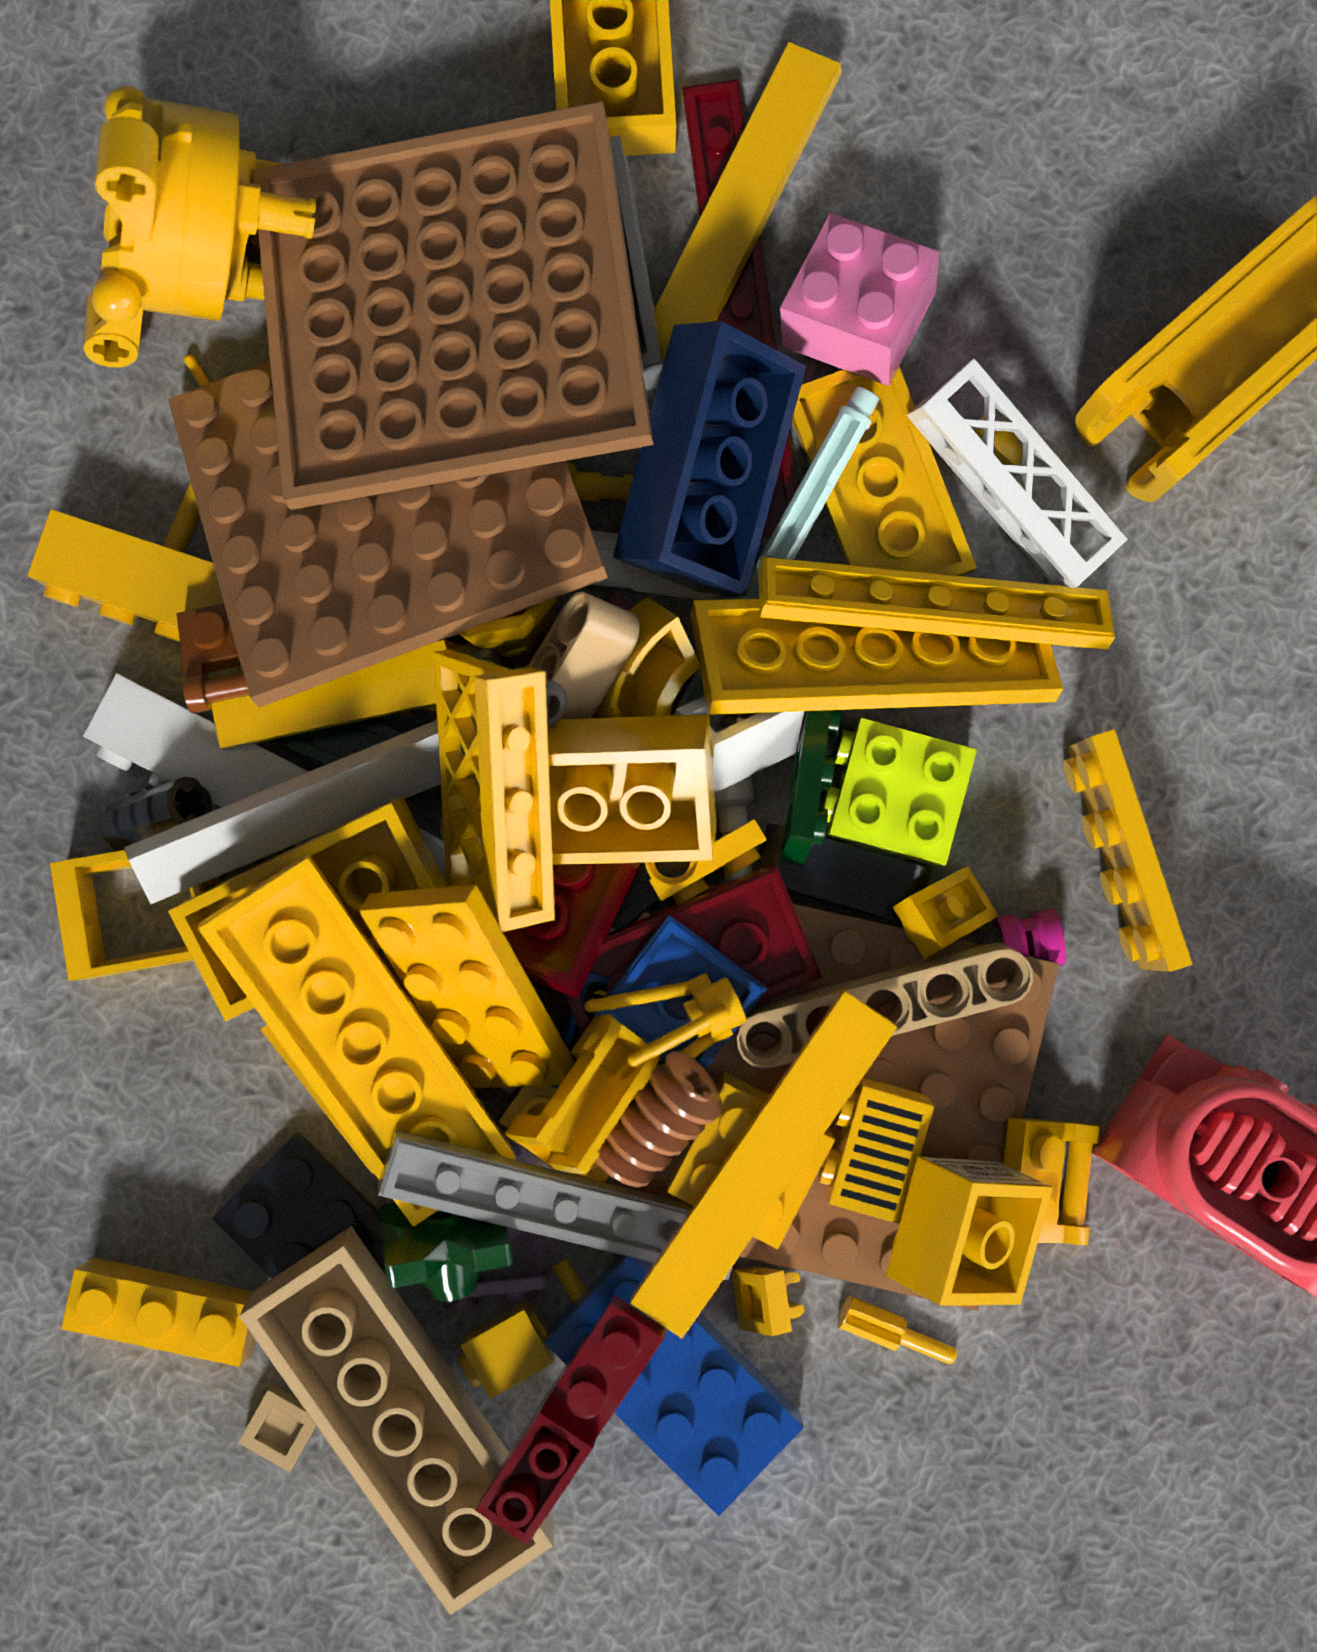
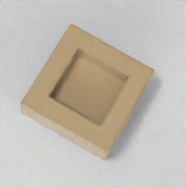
(279, 1429)

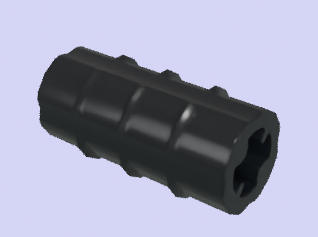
(153, 811)

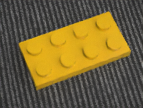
(891, 495)
(1132, 866)
(468, 985)

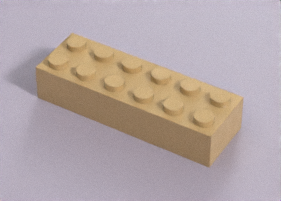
(391, 1414)

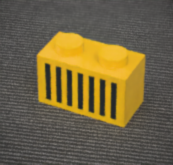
(876, 1149)

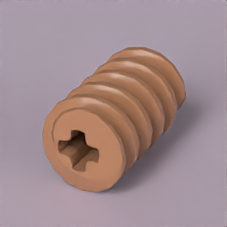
(660, 1121)

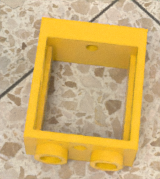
(81, 923)

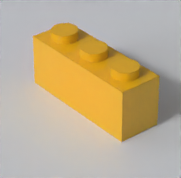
(159, 1311)

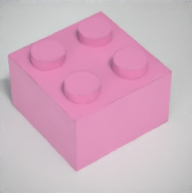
(859, 299)

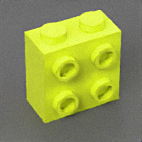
(898, 791)

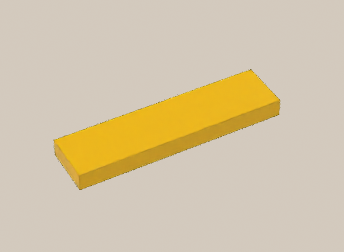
(370, 693)

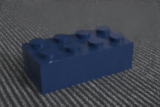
(713, 459)

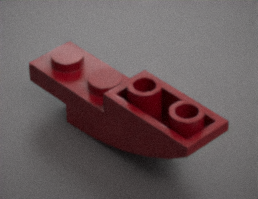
(570, 1419)

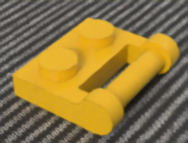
(1039, 1151)

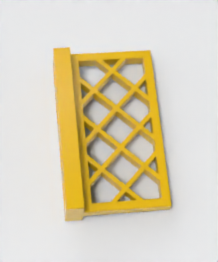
(513, 774)

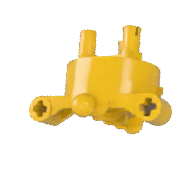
(176, 219)

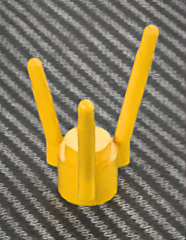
(710, 1012)

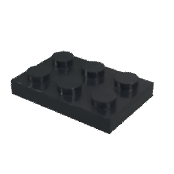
(296, 1208)

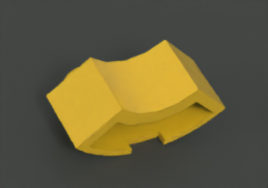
(654, 669)

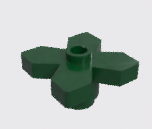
(441, 1251)

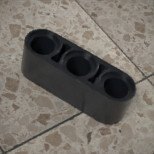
(845, 875)

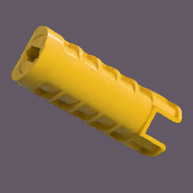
(1216, 358)

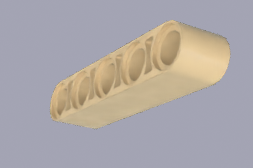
(584, 654)
(912, 1008)

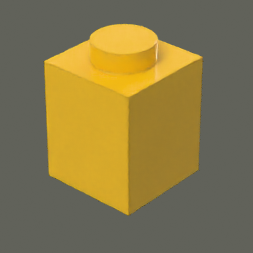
(505, 1350)

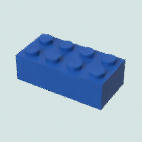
(694, 1400)

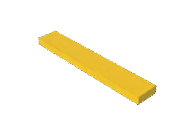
(747, 190)
(934, 603)
(762, 1163)

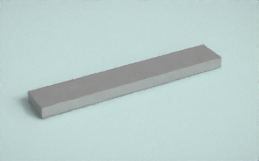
(529, 1197)

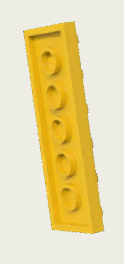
(814, 666)
(346, 1019)

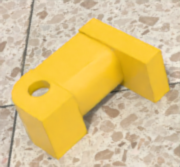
(587, 1100)

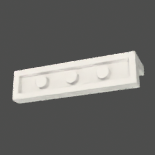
(1000, 492)

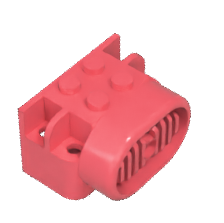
(1201, 1144)

